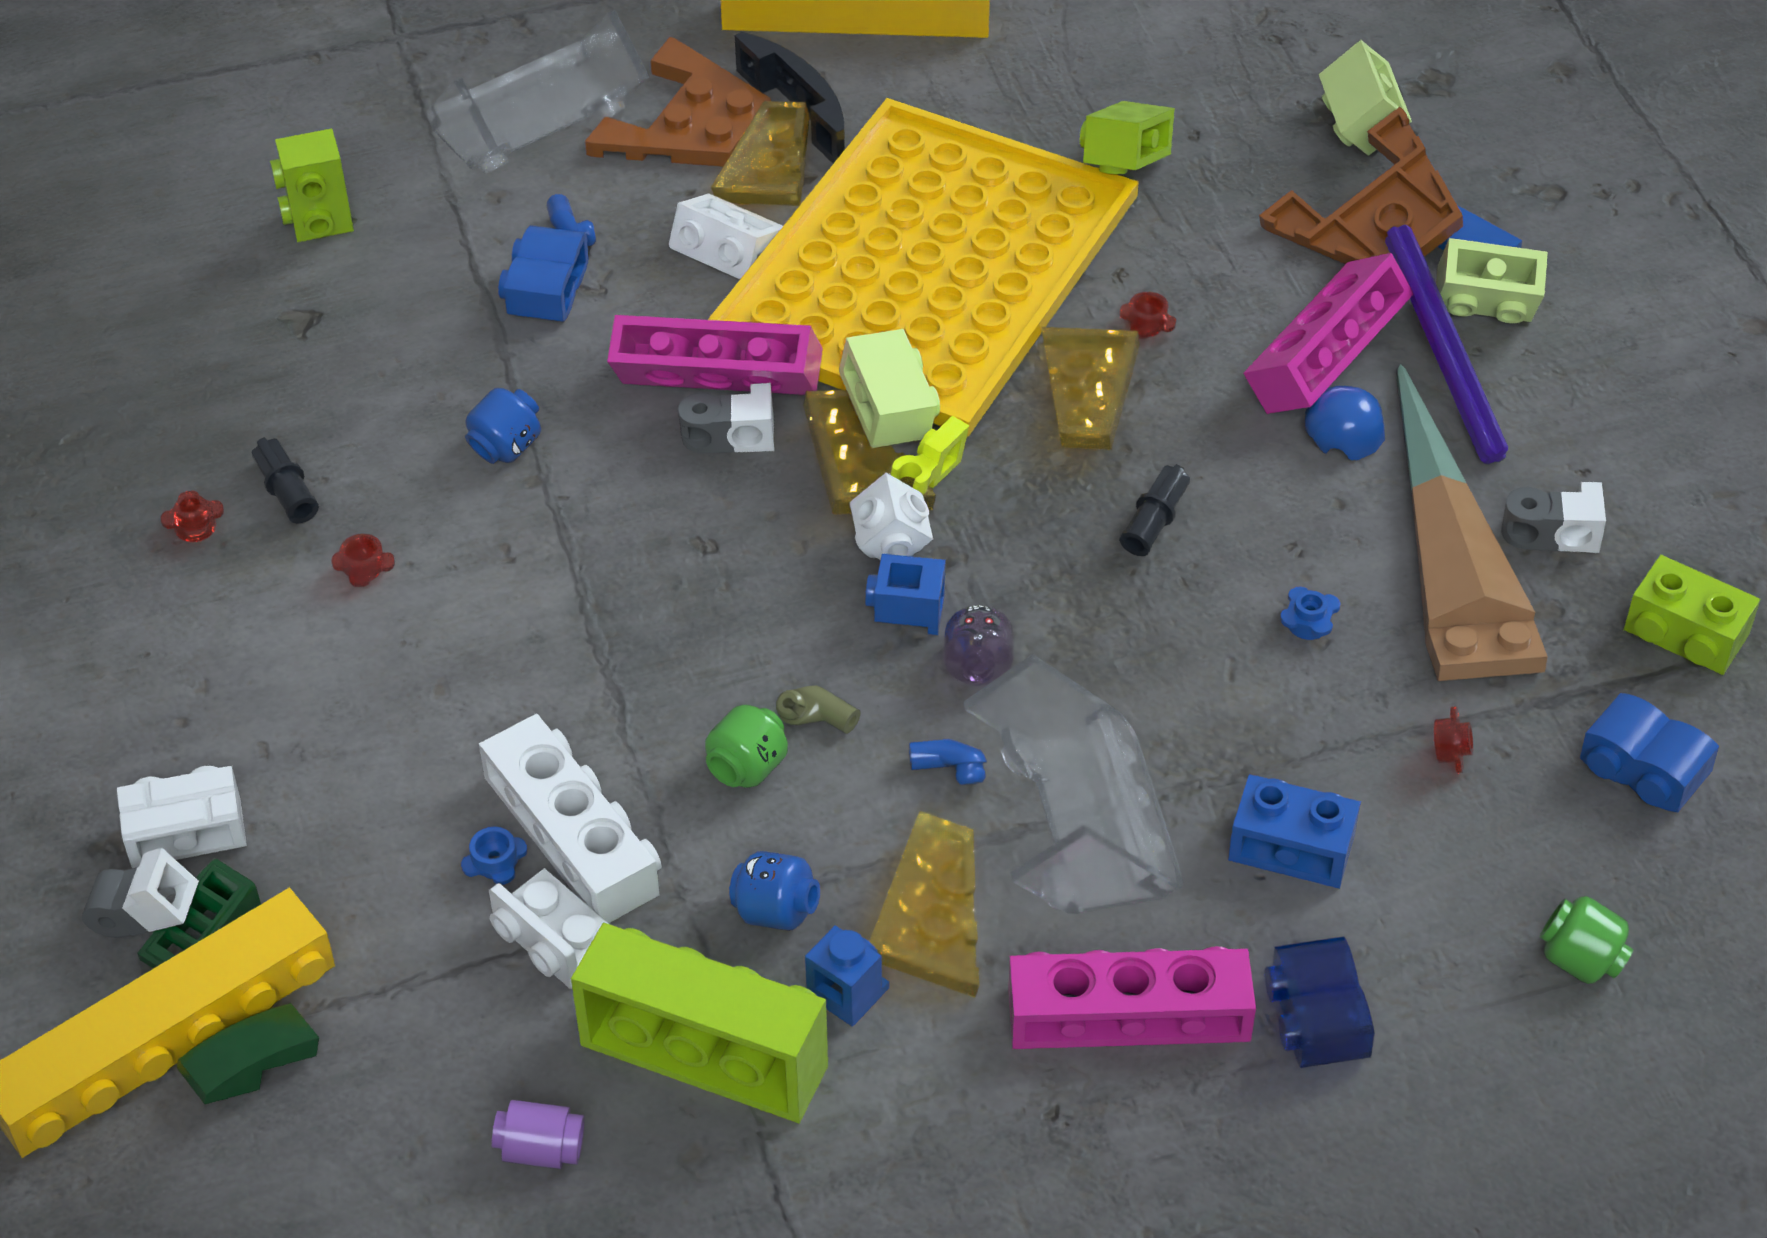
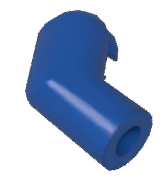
(563, 218)
(949, 753)

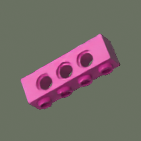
(1328, 334)
(714, 354)
(1157, 1015)

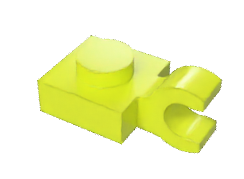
(936, 455)

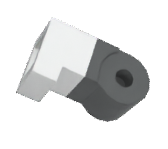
(728, 421)
(1555, 519)
(135, 898)

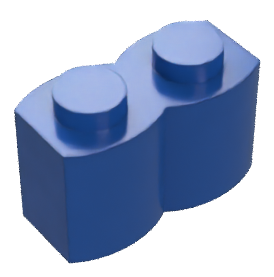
(544, 273)
(1649, 752)

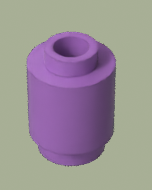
(538, 1134)

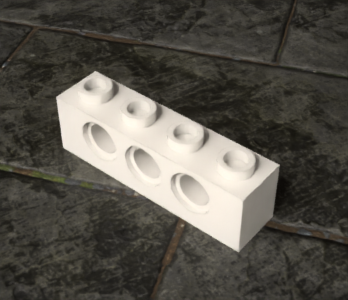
(570, 818)

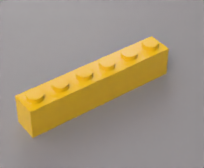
(874, 17)
(158, 1019)

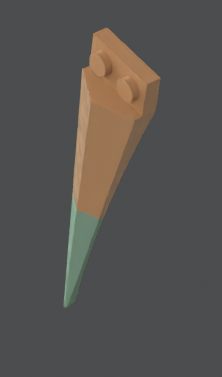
(1471, 598)

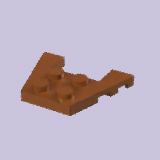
(697, 124)
(1402, 195)

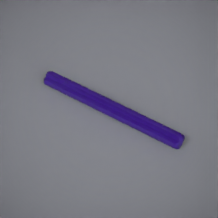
(1447, 346)

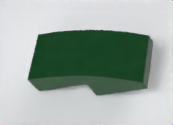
(236, 1056)

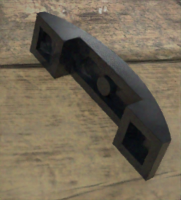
(772, 66)

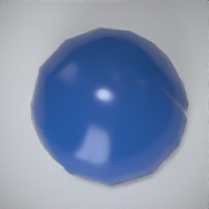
(1346, 421)

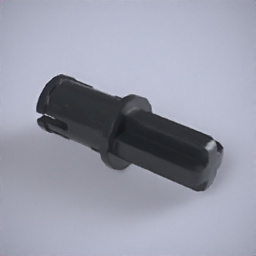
(285, 480)
(1155, 510)

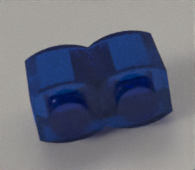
(1321, 1002)

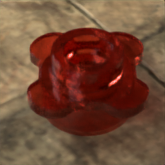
(1148, 314)
(193, 516)
(362, 559)
(1453, 739)

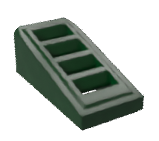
(219, 891)

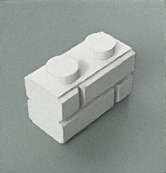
(182, 814)

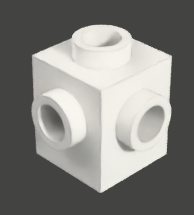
(890, 519)

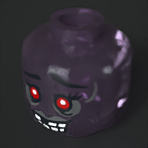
(980, 641)

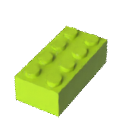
(701, 1021)

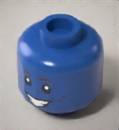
(503, 425)
(774, 890)

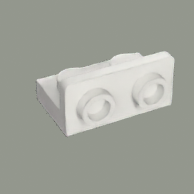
(720, 234)
(546, 923)

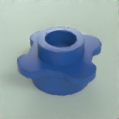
(1309, 613)
(491, 843)

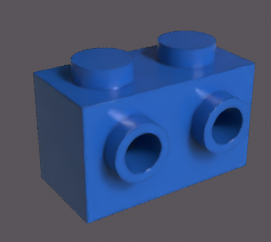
(1294, 830)

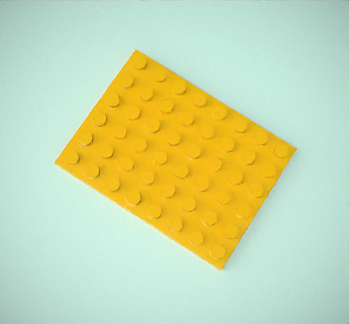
(937, 237)

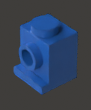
(908, 591)
(851, 963)

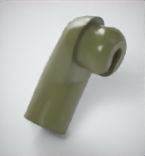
(815, 705)

